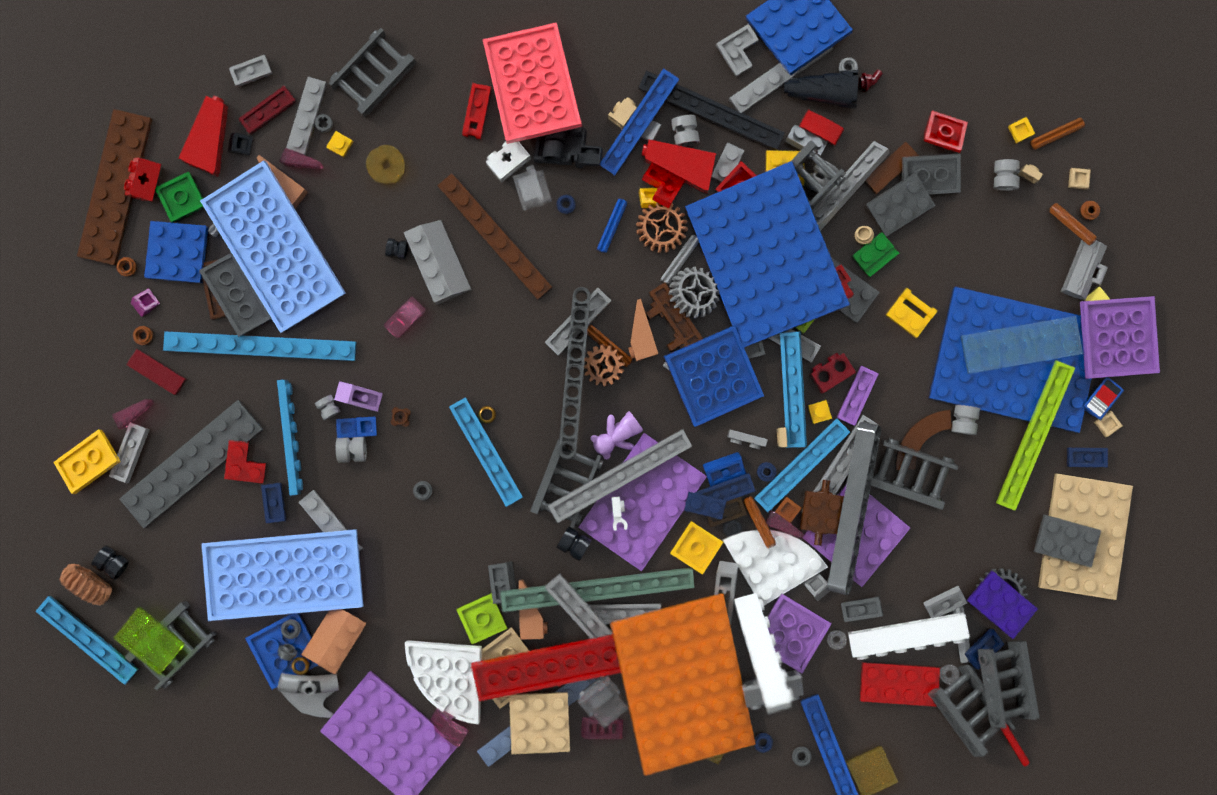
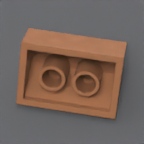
(333, 639)

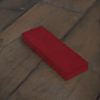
(267, 110)
(156, 372)

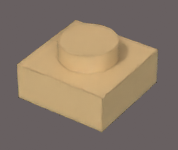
(1030, 173)

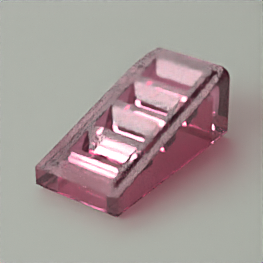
(295, 159)
(131, 413)
(776, 521)
(586, 721)

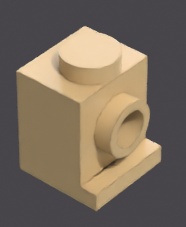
(622, 112)

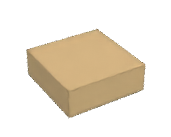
(1079, 178)
(1108, 424)
(781, 437)

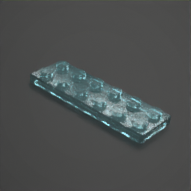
(1021, 344)

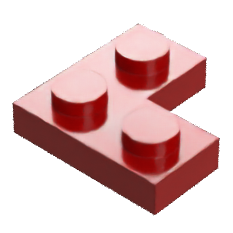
(667, 185)
(239, 468)

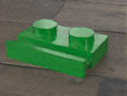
(875, 254)

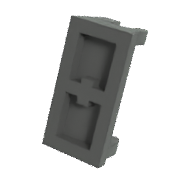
(501, 579)

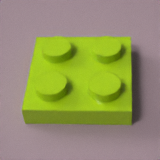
(481, 619)

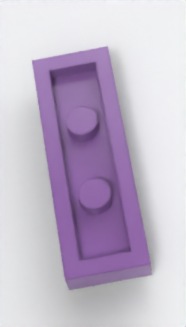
(857, 395)

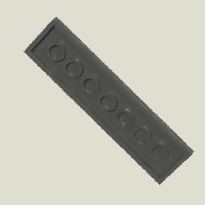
(189, 464)

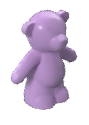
(616, 435)

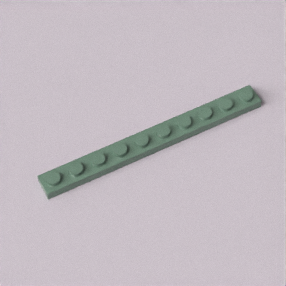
(602, 588)

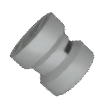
(327, 407)

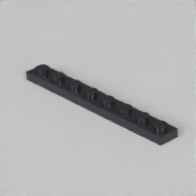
(719, 114)

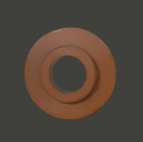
(1085, 213)
(122, 262)
(137, 335)

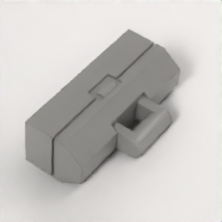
(1082, 269)

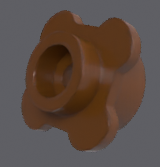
(395, 417)

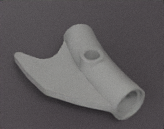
(308, 699)

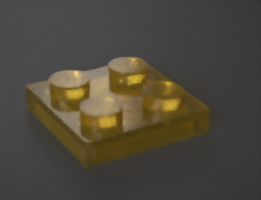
(872, 771)

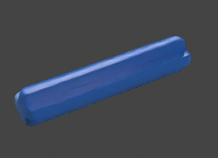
(612, 225)

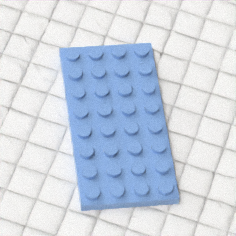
(272, 246)
(282, 575)

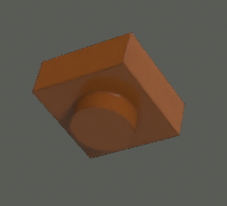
(788, 509)

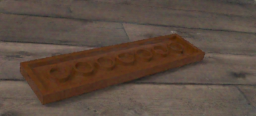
(109, 204)

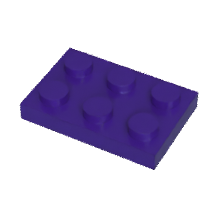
(1002, 604)

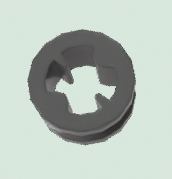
(329, 122)

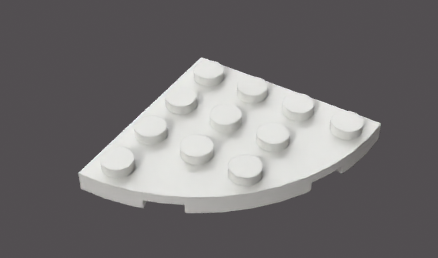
(776, 568)
(446, 676)

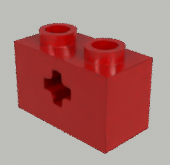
(149, 172)

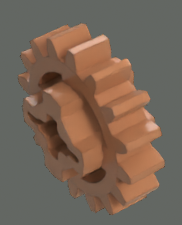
(595, 362)

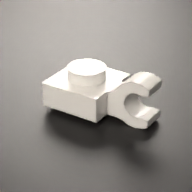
(618, 507)

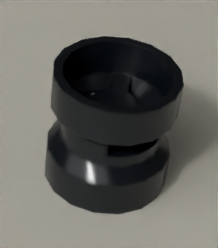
(396, 248)

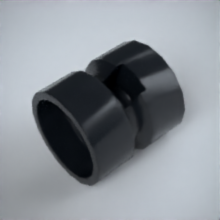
(574, 543)
(108, 561)

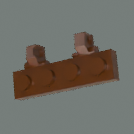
(682, 326)

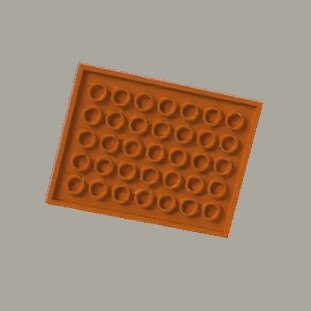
(683, 683)

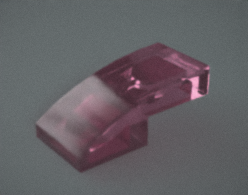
(404, 317)
(447, 728)

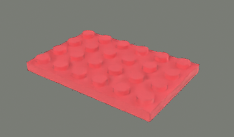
(532, 83)

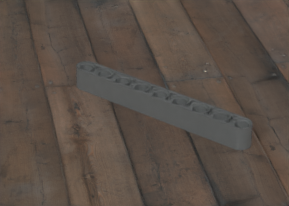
(582, 306)
(854, 508)

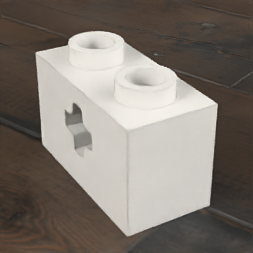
(504, 169)

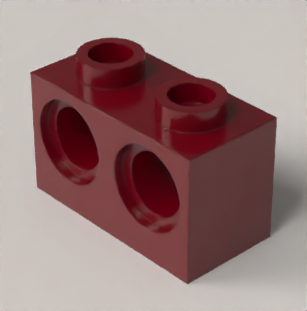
(834, 376)

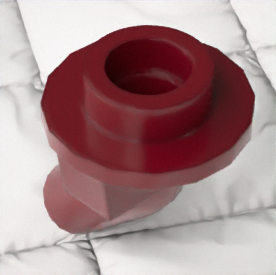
(866, 81)

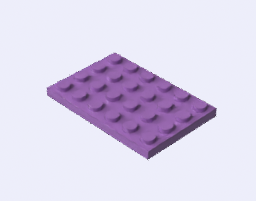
(650, 506)
(388, 737)

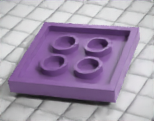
(795, 632)

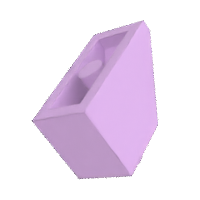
(358, 396)

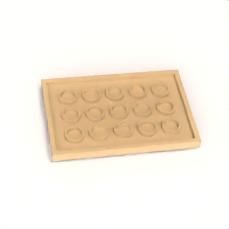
(1098, 506)

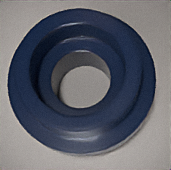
(566, 198)
(771, 467)
(769, 742)

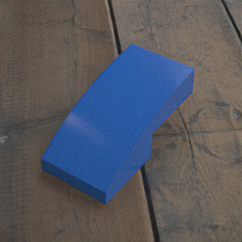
(356, 427)

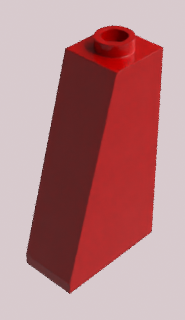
(206, 138)
(685, 163)

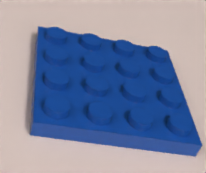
(798, 29)
(713, 376)

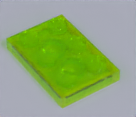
(149, 640)

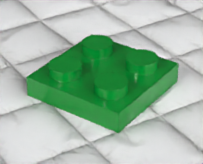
(180, 197)

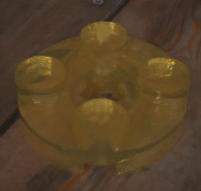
(376, 170)

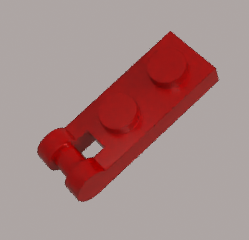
(476, 110)

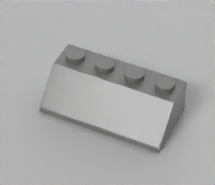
(437, 261)

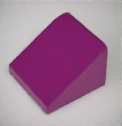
(144, 302)

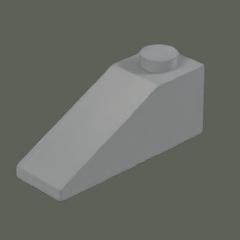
(726, 584)

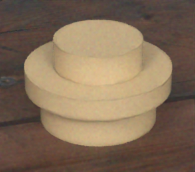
(864, 235)

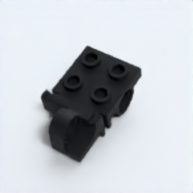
(567, 147)

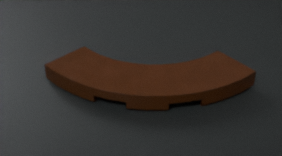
(921, 432)

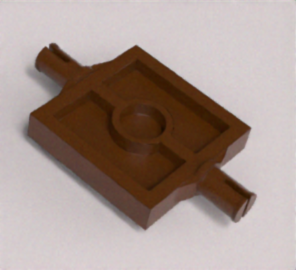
(821, 512)

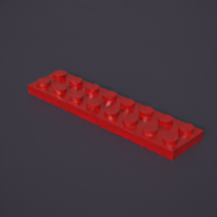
(545, 667)

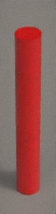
(1015, 745)

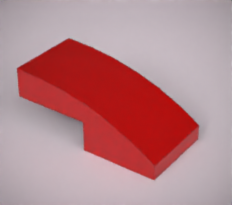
(821, 127)

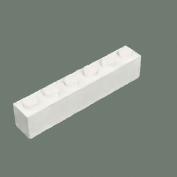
(908, 635)
(762, 653)

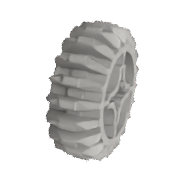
(692, 307)

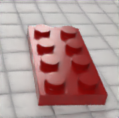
(898, 683)

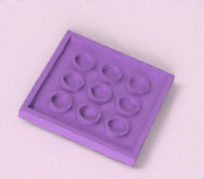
(1119, 337)
(879, 537)

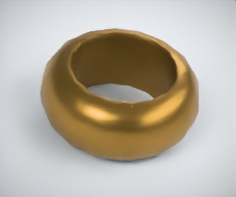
(480, 414)
(294, 667)

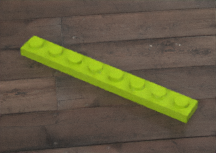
(1035, 435)

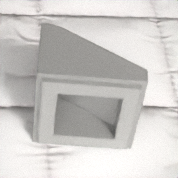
(651, 131)
(817, 586)

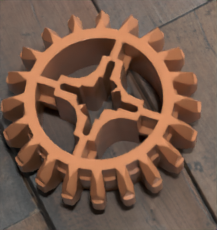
(669, 229)
(85, 584)

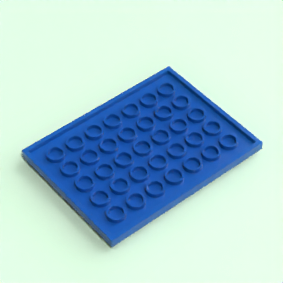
(767, 254)
(1005, 390)

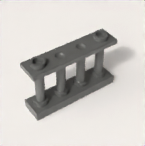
(391, 77)
(809, 152)
(554, 469)
(916, 492)
(180, 613)
(1023, 682)
(953, 712)

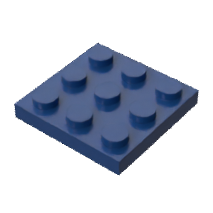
(176, 251)
(265, 646)

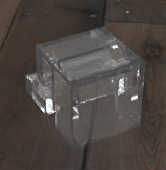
(532, 188)
(603, 700)

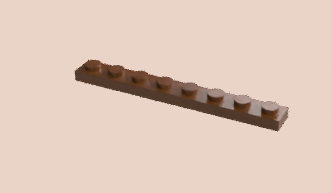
(494, 236)

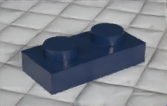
(1087, 457)
(273, 502)
(705, 505)
(989, 640)

